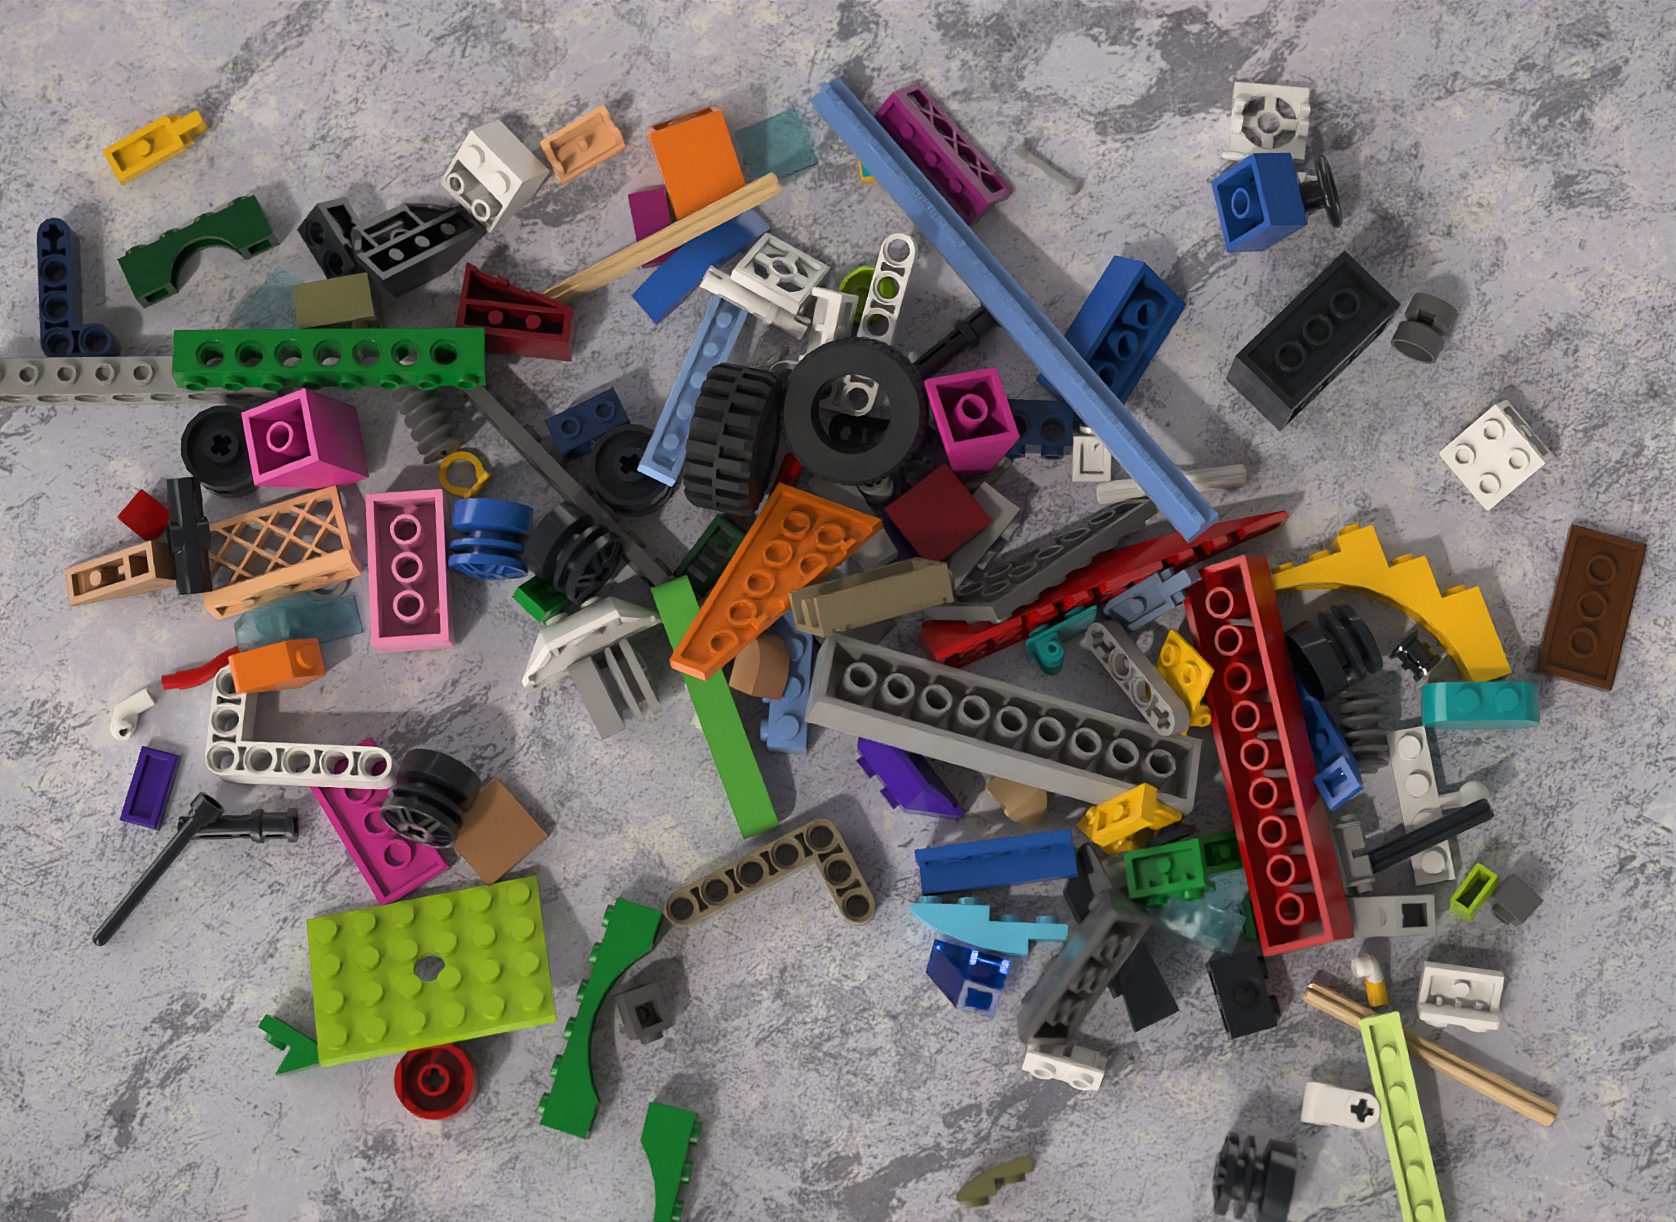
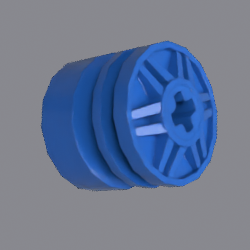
(491, 533)

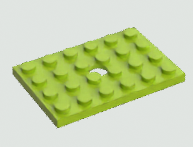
(490, 985)

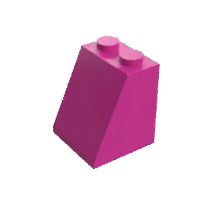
(972, 419)
(305, 442)

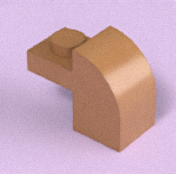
(762, 667)

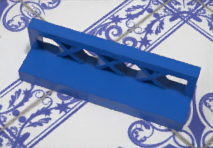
(997, 863)

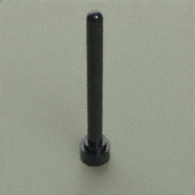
(202, 813)

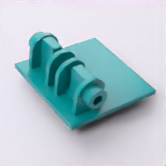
(1046, 641)

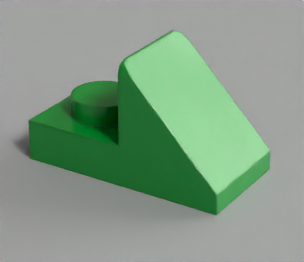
(541, 599)
(1222, 853)
(303, 1050)

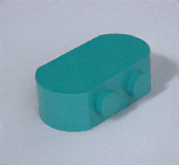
(1480, 705)

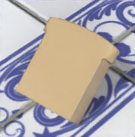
(1020, 801)

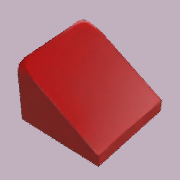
(145, 516)

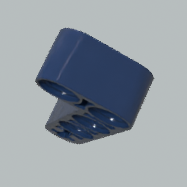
(65, 292)

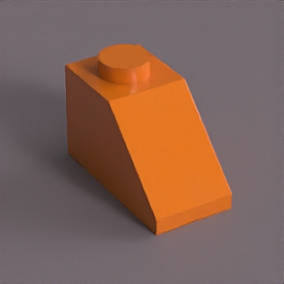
(277, 666)

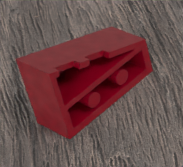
(516, 319)

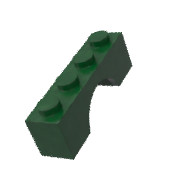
(156, 267)

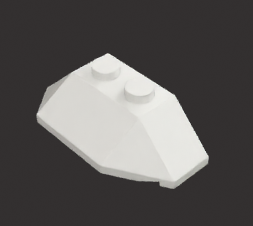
(586, 634)

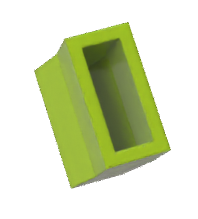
(1491, 881)

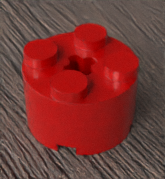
(453, 1097)

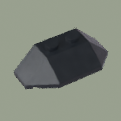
(414, 244)

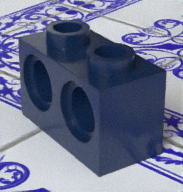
(1034, 417)
(581, 426)

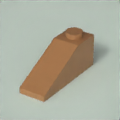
(121, 574)

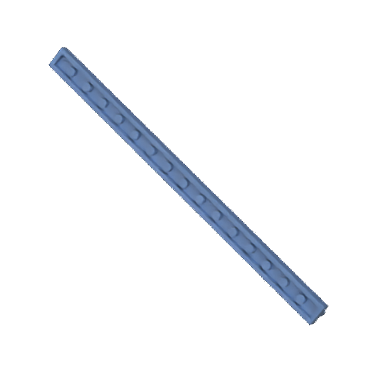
(1015, 311)

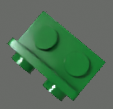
(1168, 873)

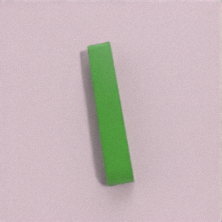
(718, 719)

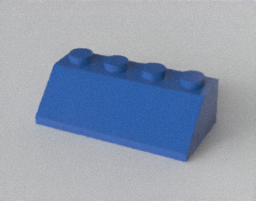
(1122, 325)

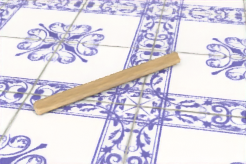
(665, 239)
(1439, 1057)

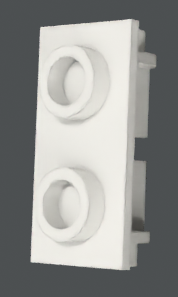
(1081, 1070)

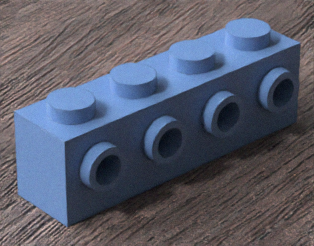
(786, 726)

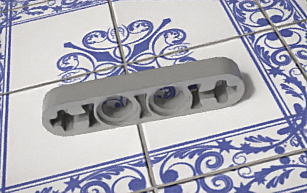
(1165, 709)

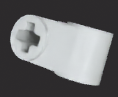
(1331, 1106)

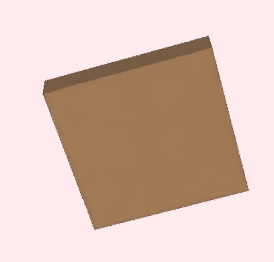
(497, 833)

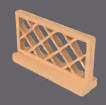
(290, 579)

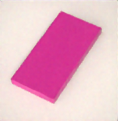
(385, 859)

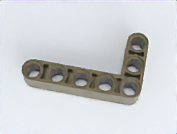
(775, 872)

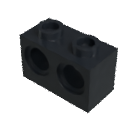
(329, 237)

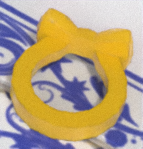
(484, 478)

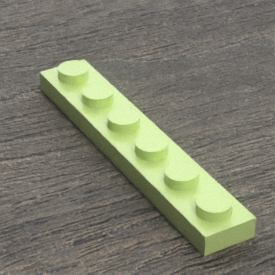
(1401, 1118)

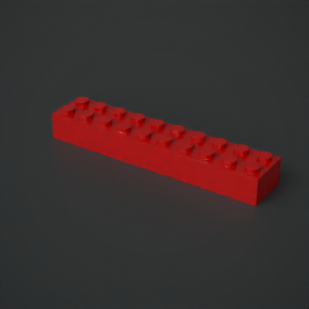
(1267, 758)

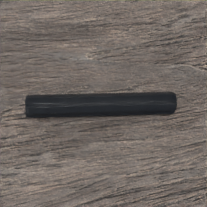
(1430, 835)

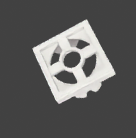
(1298, 100)
(771, 252)

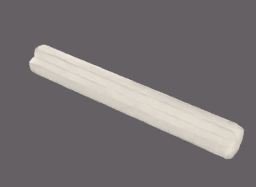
(1201, 479)

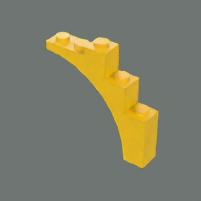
(1359, 567)

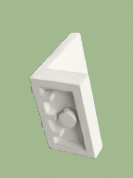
(1496, 454)

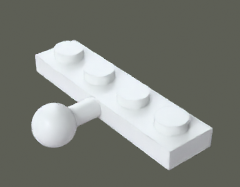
(1422, 804)

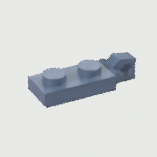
(1150, 598)

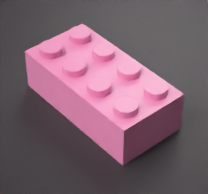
(410, 571)

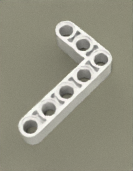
(875, 304)
(284, 755)

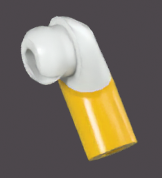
(1374, 980)

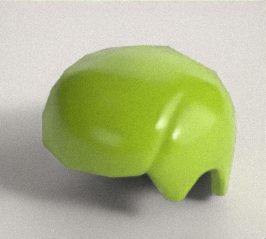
(859, 283)

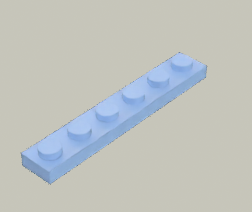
(710, 347)

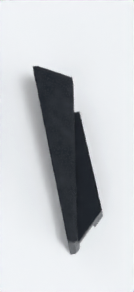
(1138, 979)

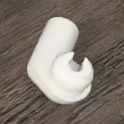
(127, 712)

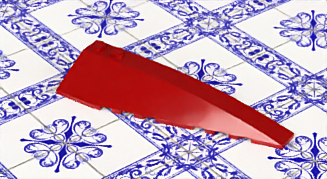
(1110, 574)

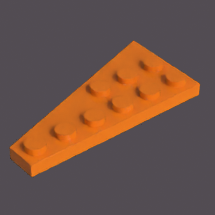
(788, 548)

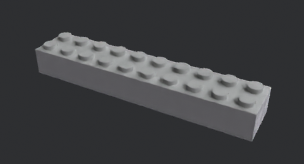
(996, 726)

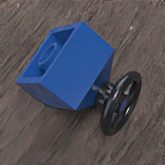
(1266, 202)

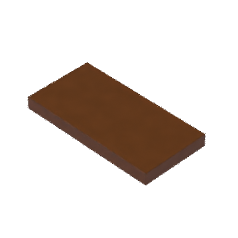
(1590, 608)

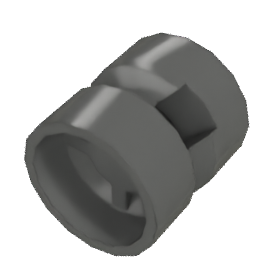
(1425, 325)

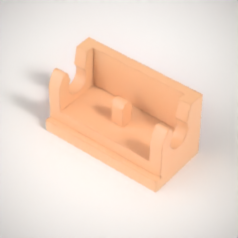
(582, 145)

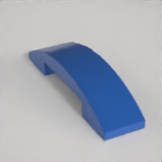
(686, 267)
(1336, 768)

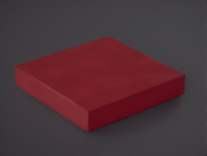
(938, 515)

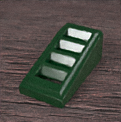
(727, 524)

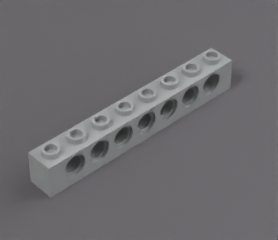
(110, 382)

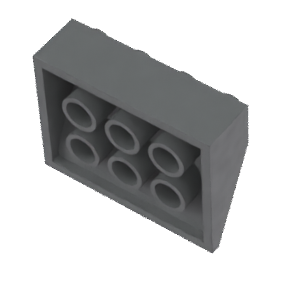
(1082, 969)

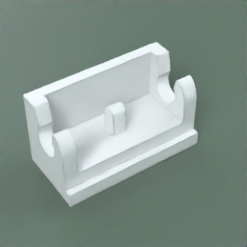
(832, 317)

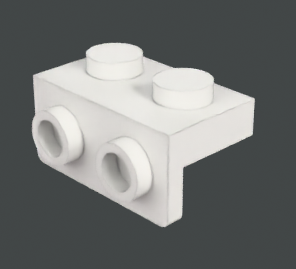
(1459, 996)

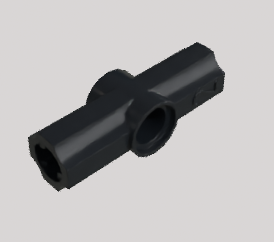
(188, 535)

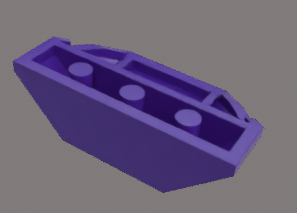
(907, 781)

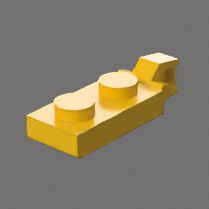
(153, 145)

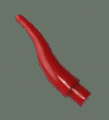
(197, 676)

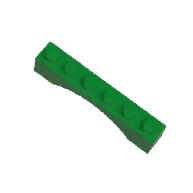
(574, 1097)
(667, 1143)

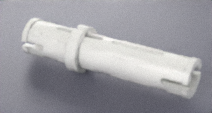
(769, 312)

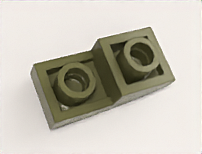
(978, 1190)

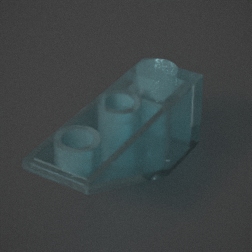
(318, 619)
(1199, 924)

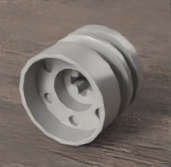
(615, 688)

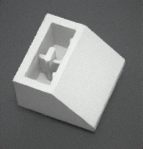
(493, 175)

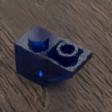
(968, 977)

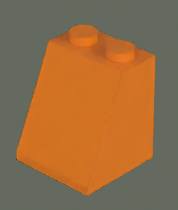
(695, 159)

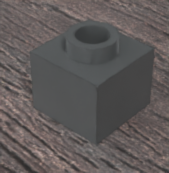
(1514, 901)

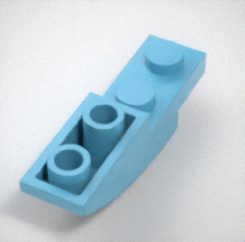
(970, 926)

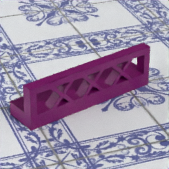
(938, 154)

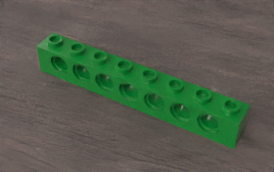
(274, 346)

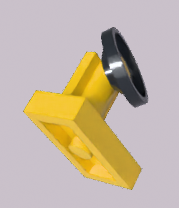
(1135, 811)

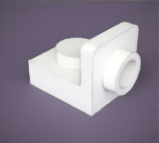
(1089, 457)

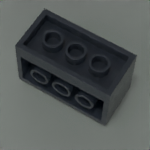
(1312, 341)

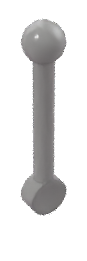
(1072, 187)

